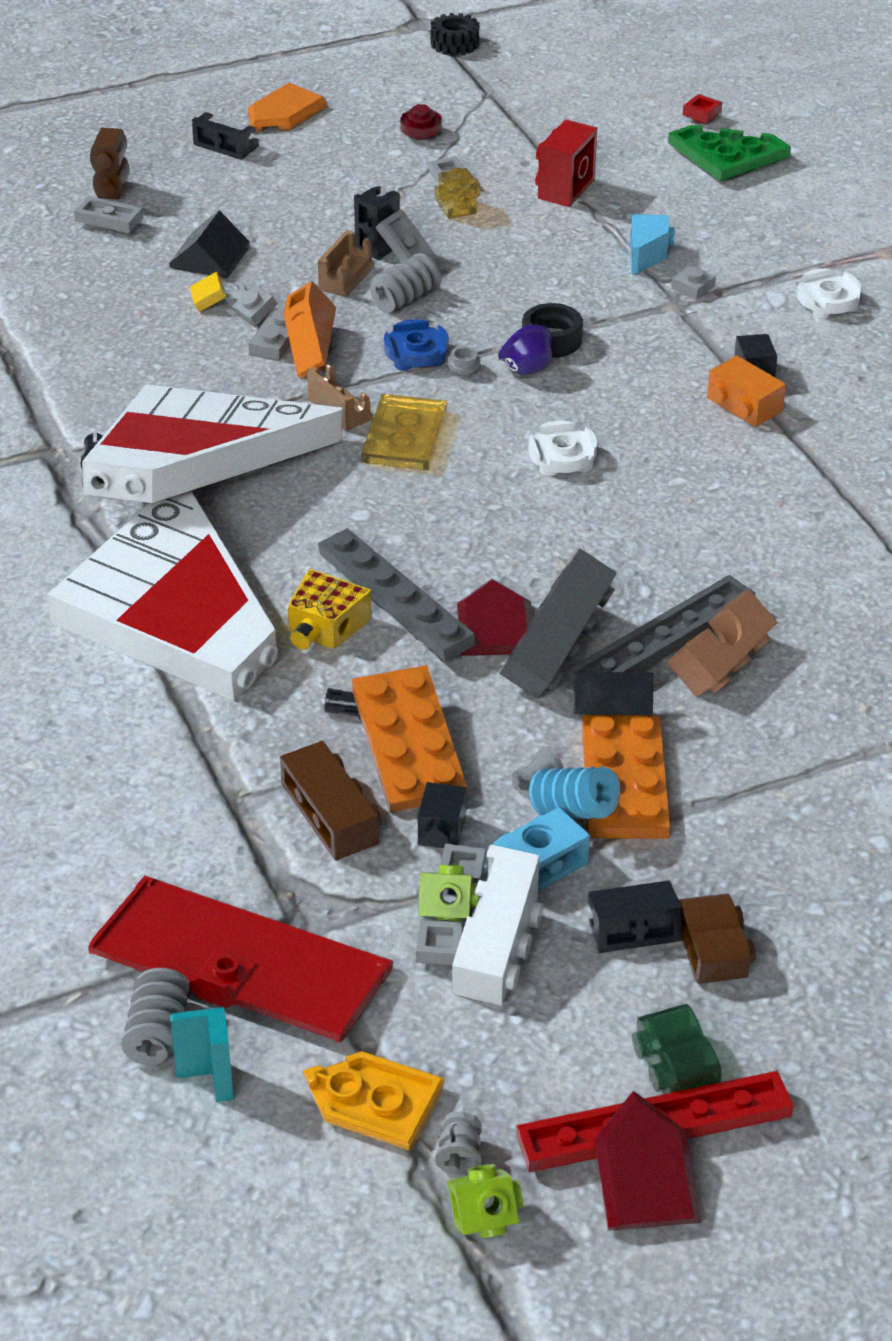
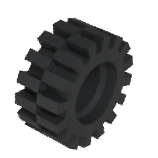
(455, 34)

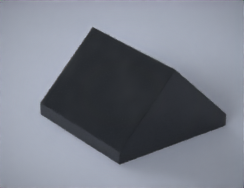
(212, 248)

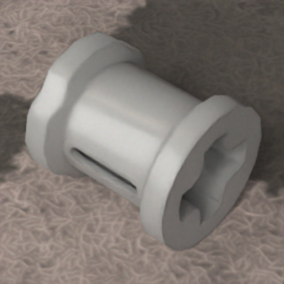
(541, 759)

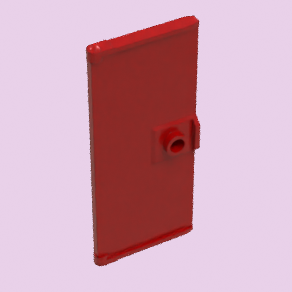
(243, 958)

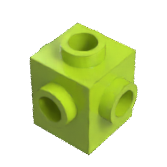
(431, 894)
(469, 1198)

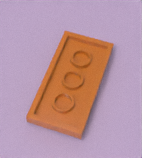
(406, 734)
(635, 753)

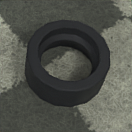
(559, 317)

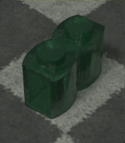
(676, 1050)

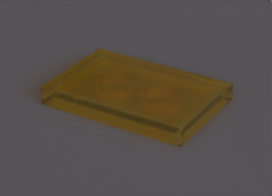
(404, 432)

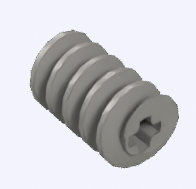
(404, 282)
(148, 1026)

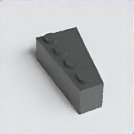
(558, 623)

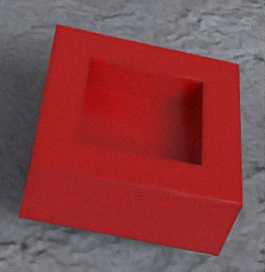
(702, 108)

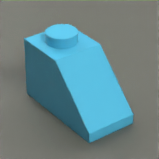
(649, 240)

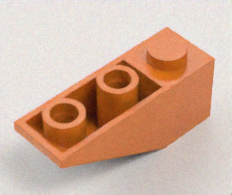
(309, 325)

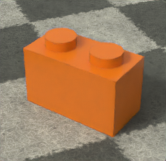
(746, 391)

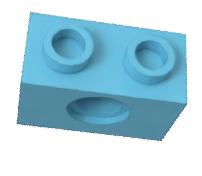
(557, 841)

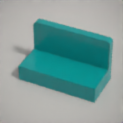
(203, 1048)

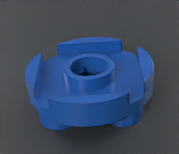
(416, 344)

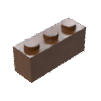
(330, 800)

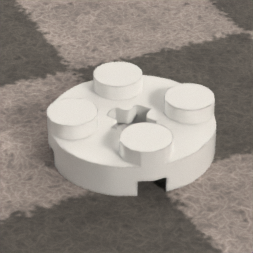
(828, 293)
(576, 455)

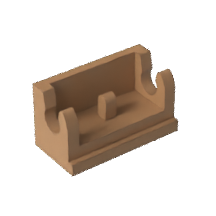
(344, 265)
(330, 393)

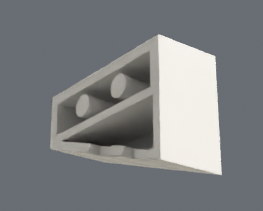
(499, 927)

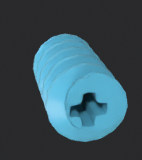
(577, 791)

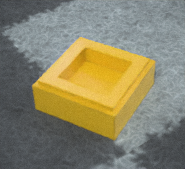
(208, 291)

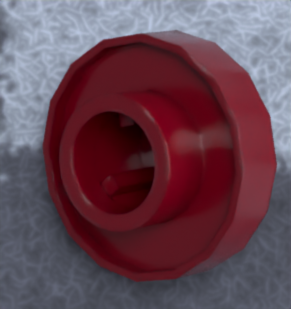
(421, 122)

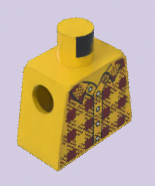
(327, 610)

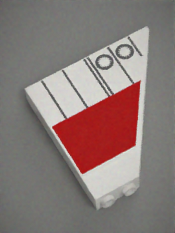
(193, 438)
(170, 600)

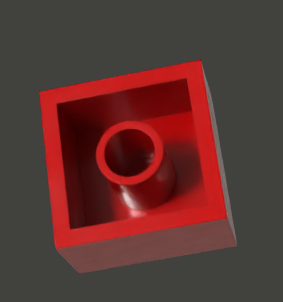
(566, 163)

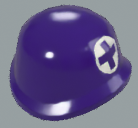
(527, 350)

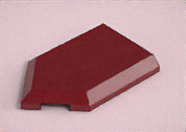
(495, 617)
(645, 1169)

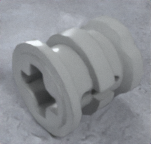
(459, 1143)

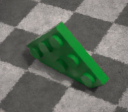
(729, 151)

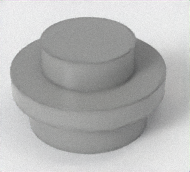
(464, 360)

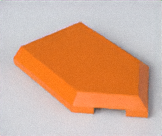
(285, 108)

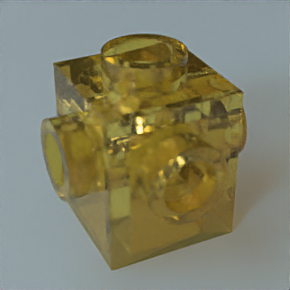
(457, 193)

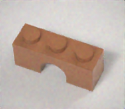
(707, 660)

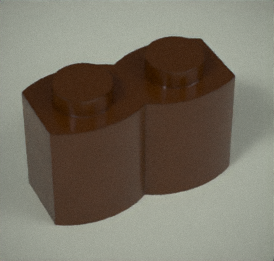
(109, 163)
(716, 938)

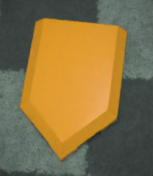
(376, 1097)

